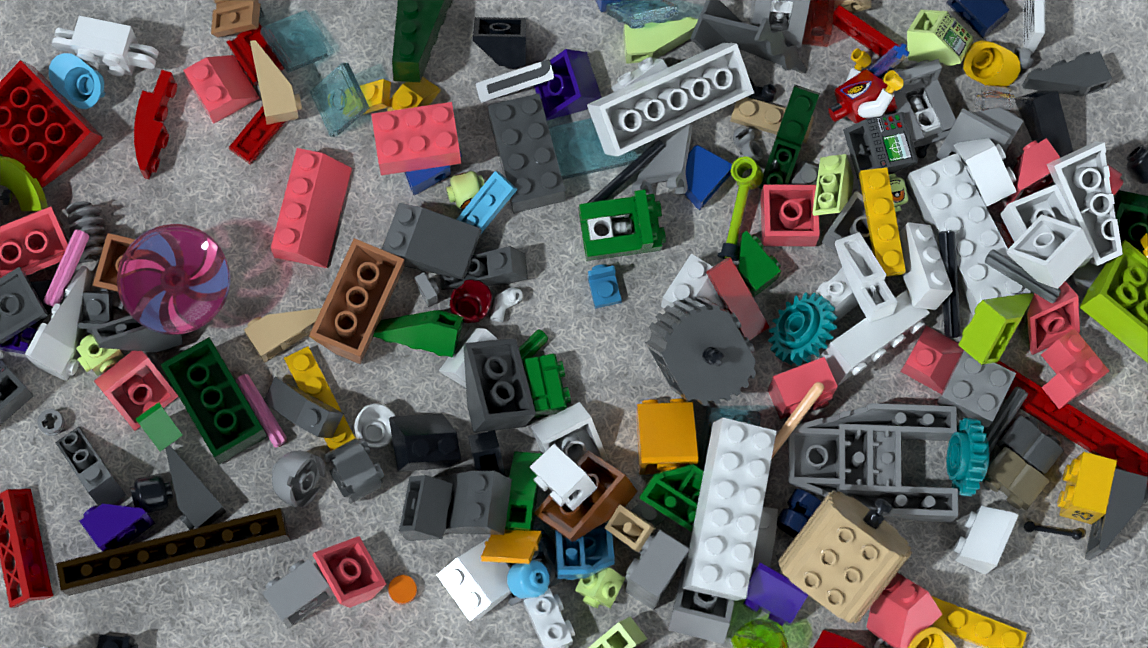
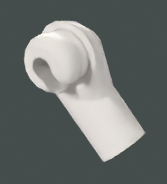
(504, 301)

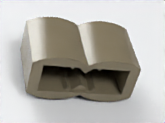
(1015, 479)

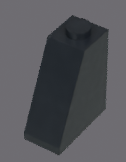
(1045, 119)

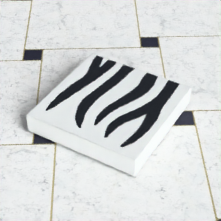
(1033, 23)

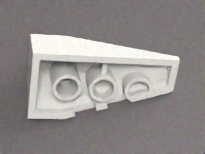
(56, 342)

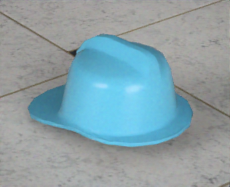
(76, 80)

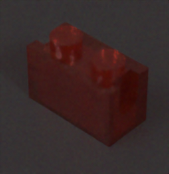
(819, 19)

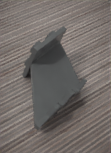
(721, 25)

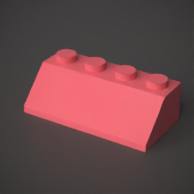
(311, 209)
(32, 242)

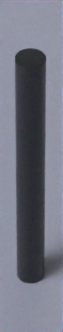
(628, 172)

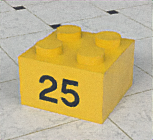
(1086, 488)

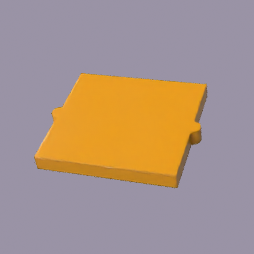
(512, 547)

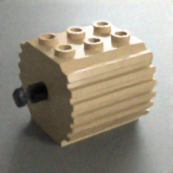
(845, 555)

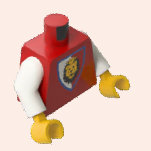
(864, 93)

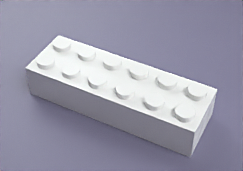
(670, 99)
(951, 202)
(729, 509)

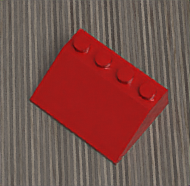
(41, 125)

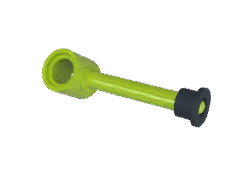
(730, 248)

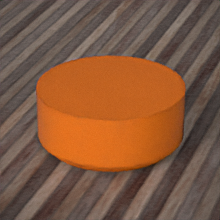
(402, 589)

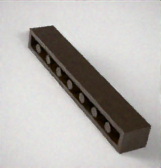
(172, 552)

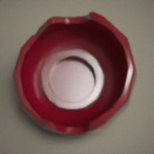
(471, 301)

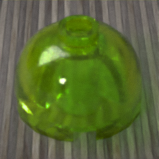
(760, 634)

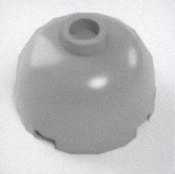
(296, 476)

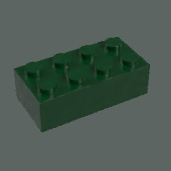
(213, 400)

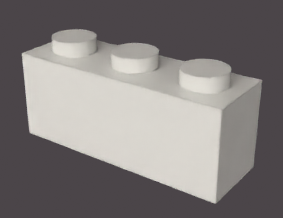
(924, 267)

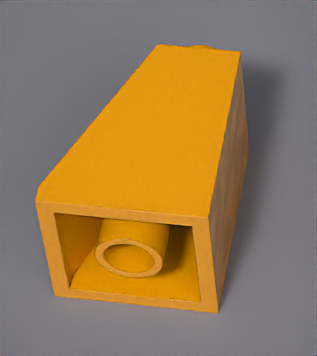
(665, 435)

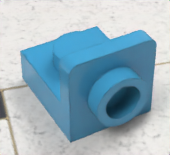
(603, 286)

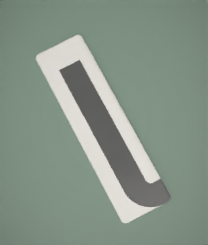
(515, 80)

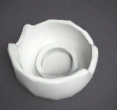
(374, 425)

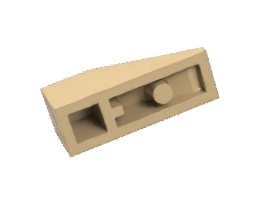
(276, 92)
(280, 331)

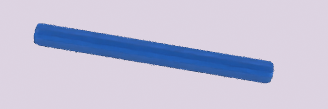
(889, 60)

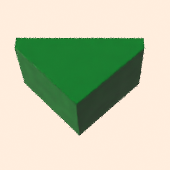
(159, 427)

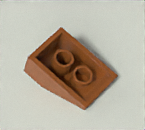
(597, 508)

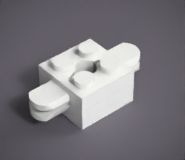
(105, 46)

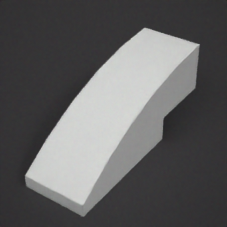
(865, 277)

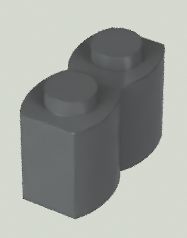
(1031, 444)

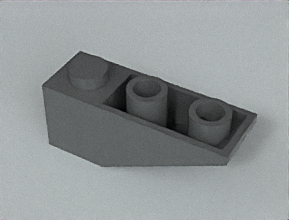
(1077, 77)
(492, 268)
(90, 468)

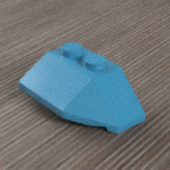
(585, 555)

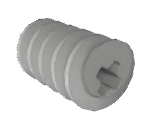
(82, 217)

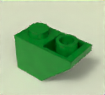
(755, 265)

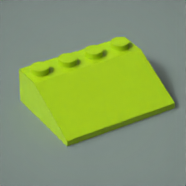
(1121, 299)

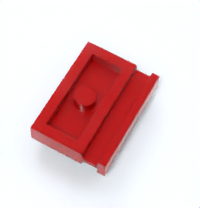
(243, 53)

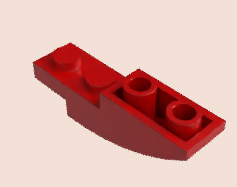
(149, 131)

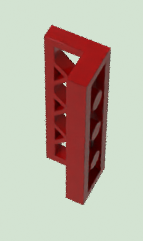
(25, 546)

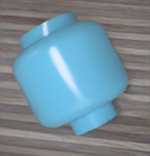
(528, 579)

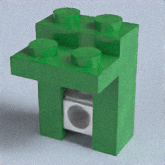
(644, 216)

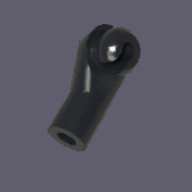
(764, 93)

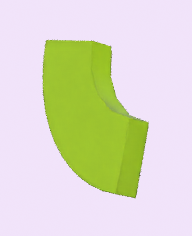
(21, 183)

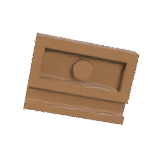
(234, 16)

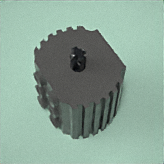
(701, 351)

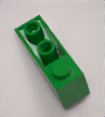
(428, 331)
(522, 492)

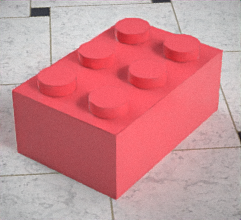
(416, 138)

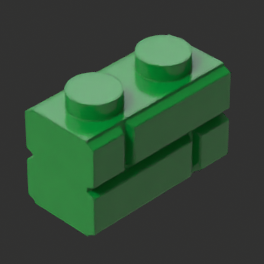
(545, 384)

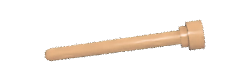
(797, 416)

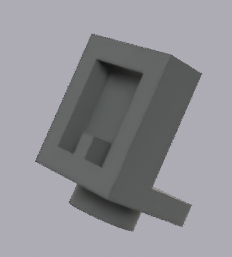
(96, 309)

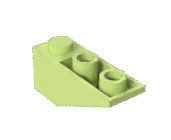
(656, 38)
(833, 185)

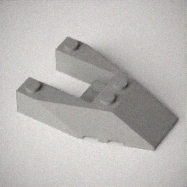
(862, 457)

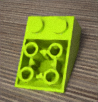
(993, 326)

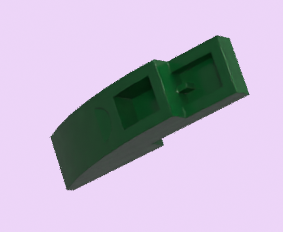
(790, 136)

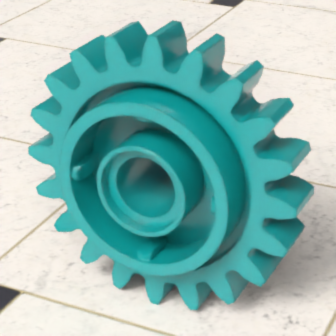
(802, 329)
(967, 456)

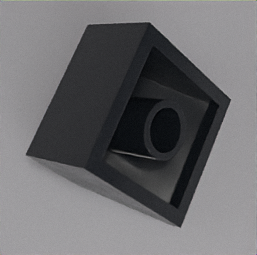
(424, 442)

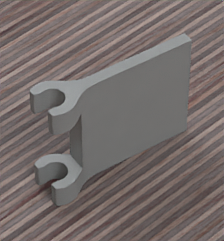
(969, 128)
(668, 164)

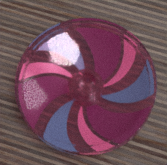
(173, 279)

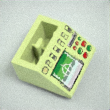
(938, 37)

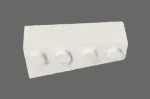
(1087, 191)
(869, 341)

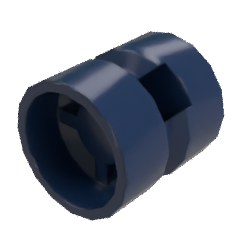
(790, 519)

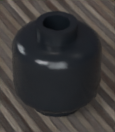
(1138, 163)
(151, 493)

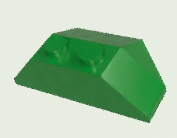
(675, 493)

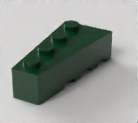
(415, 36)

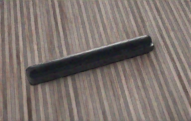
(951, 304)

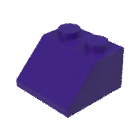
(572, 85)
(115, 525)
(774, 595)

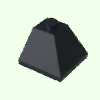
(502, 40)

